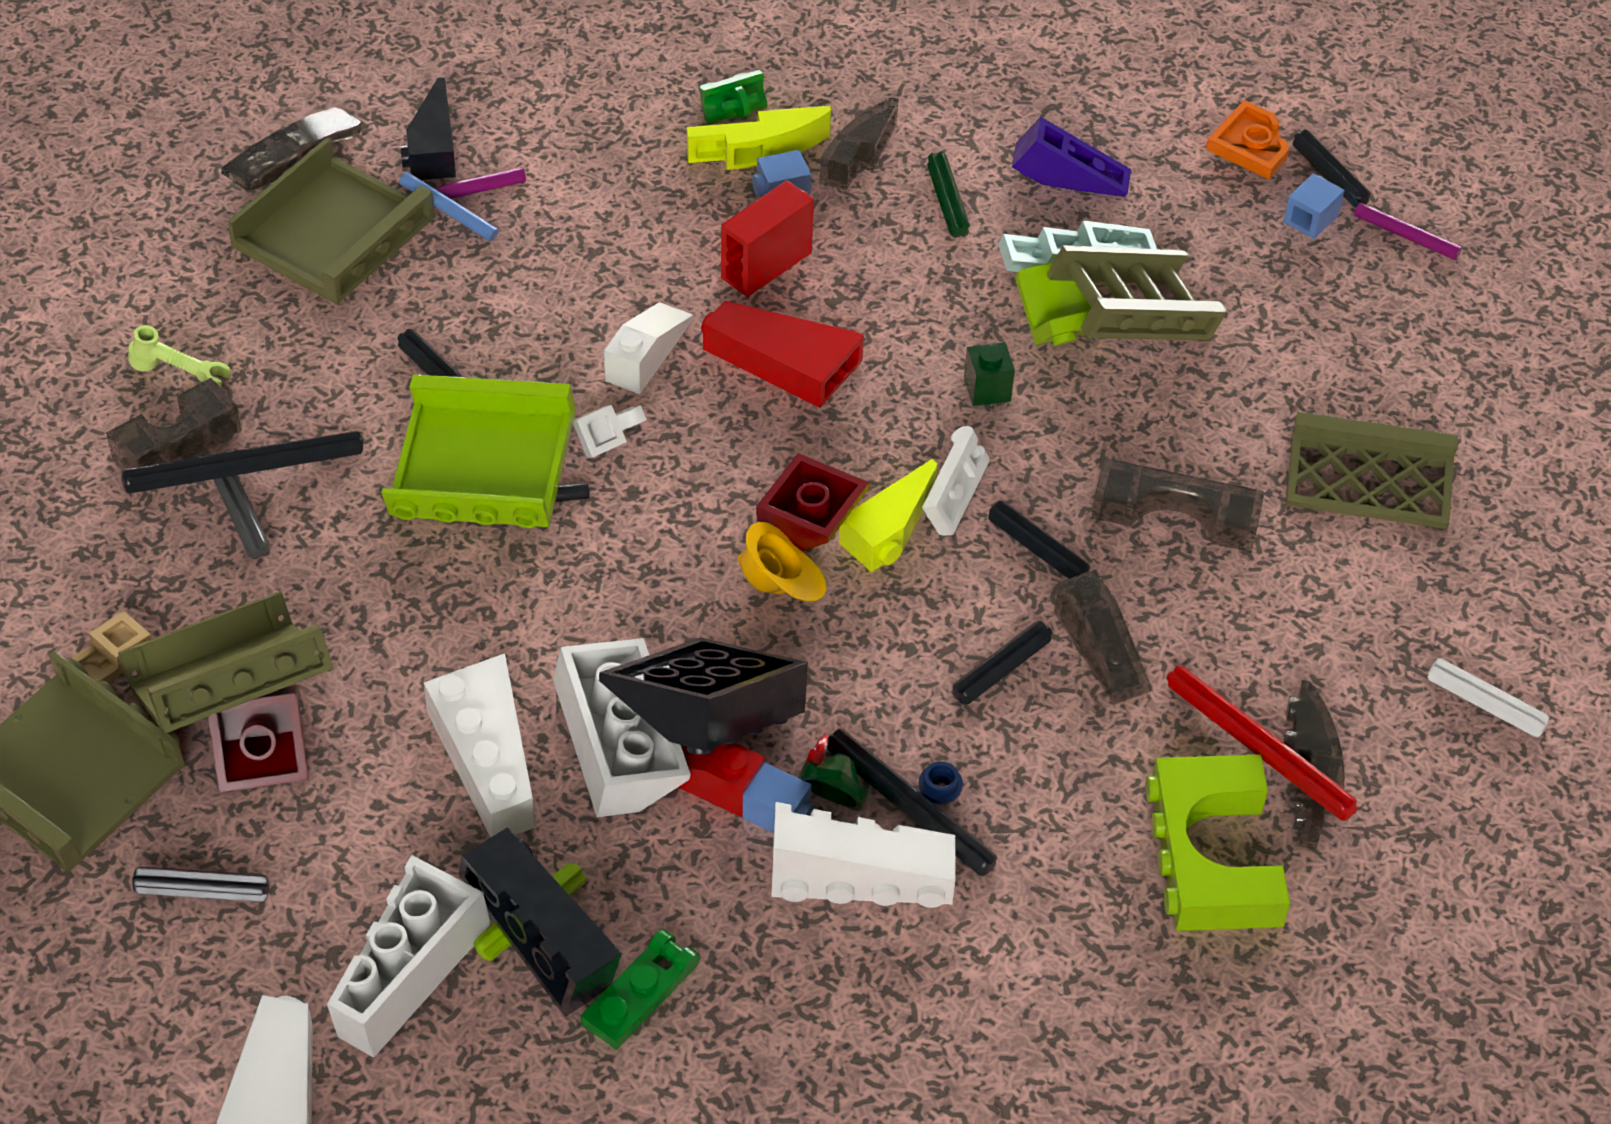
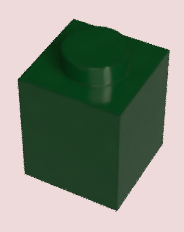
(989, 374)

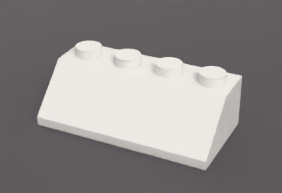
(618, 751)

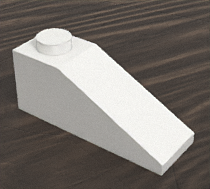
(643, 346)

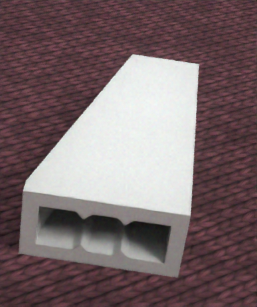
(274, 1067)

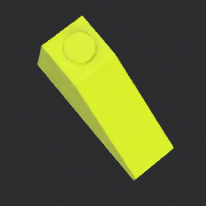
(883, 524)

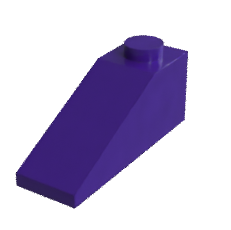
(1067, 162)

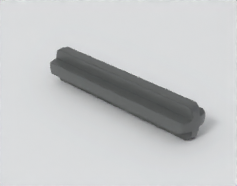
(243, 516)

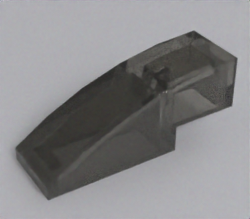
(858, 144)

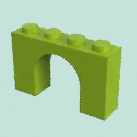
(1201, 891)

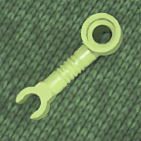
(147, 352)

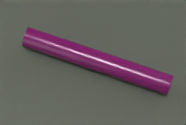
(483, 183)
(1407, 231)

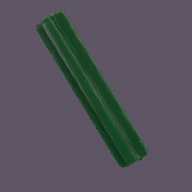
(948, 194)

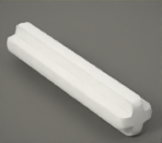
(1488, 697)

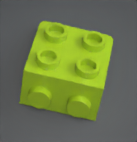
(1051, 306)

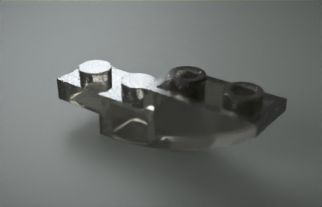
(1318, 743)

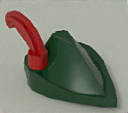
(833, 778)

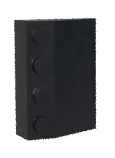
(710, 692)

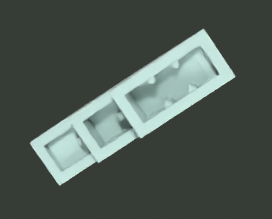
(1028, 252)

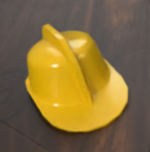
(778, 566)

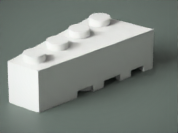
(482, 736)
(859, 861)
(406, 954)

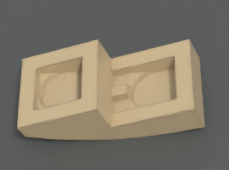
(115, 635)

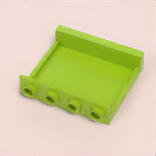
(482, 451)

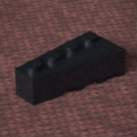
(541, 921)

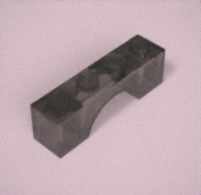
(1224, 509)

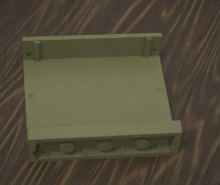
(223, 662)
(79, 764)

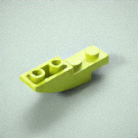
(772, 134)

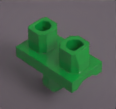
(733, 96)

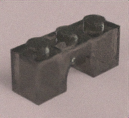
(206, 420)

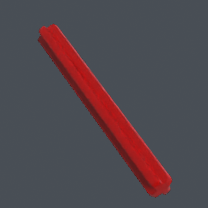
(1262, 742)

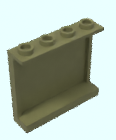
(328, 223)

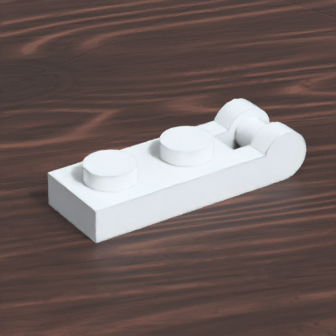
(956, 481)

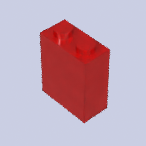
(767, 238)

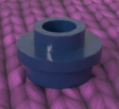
(943, 773)

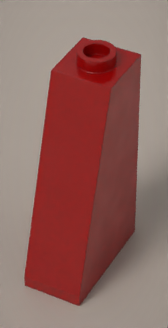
(783, 349)

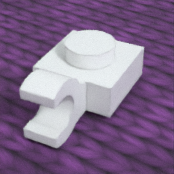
(604, 429)

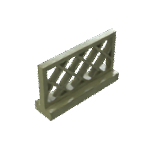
(1381, 443)

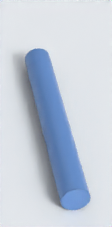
(452, 208)

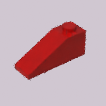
(722, 775)

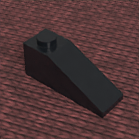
(430, 138)

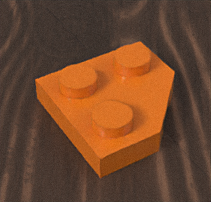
(1250, 140)

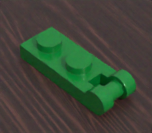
(639, 990)

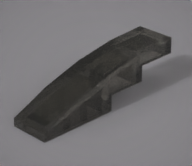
(281, 150)

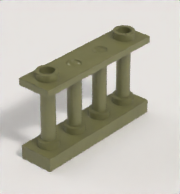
(1131, 317)

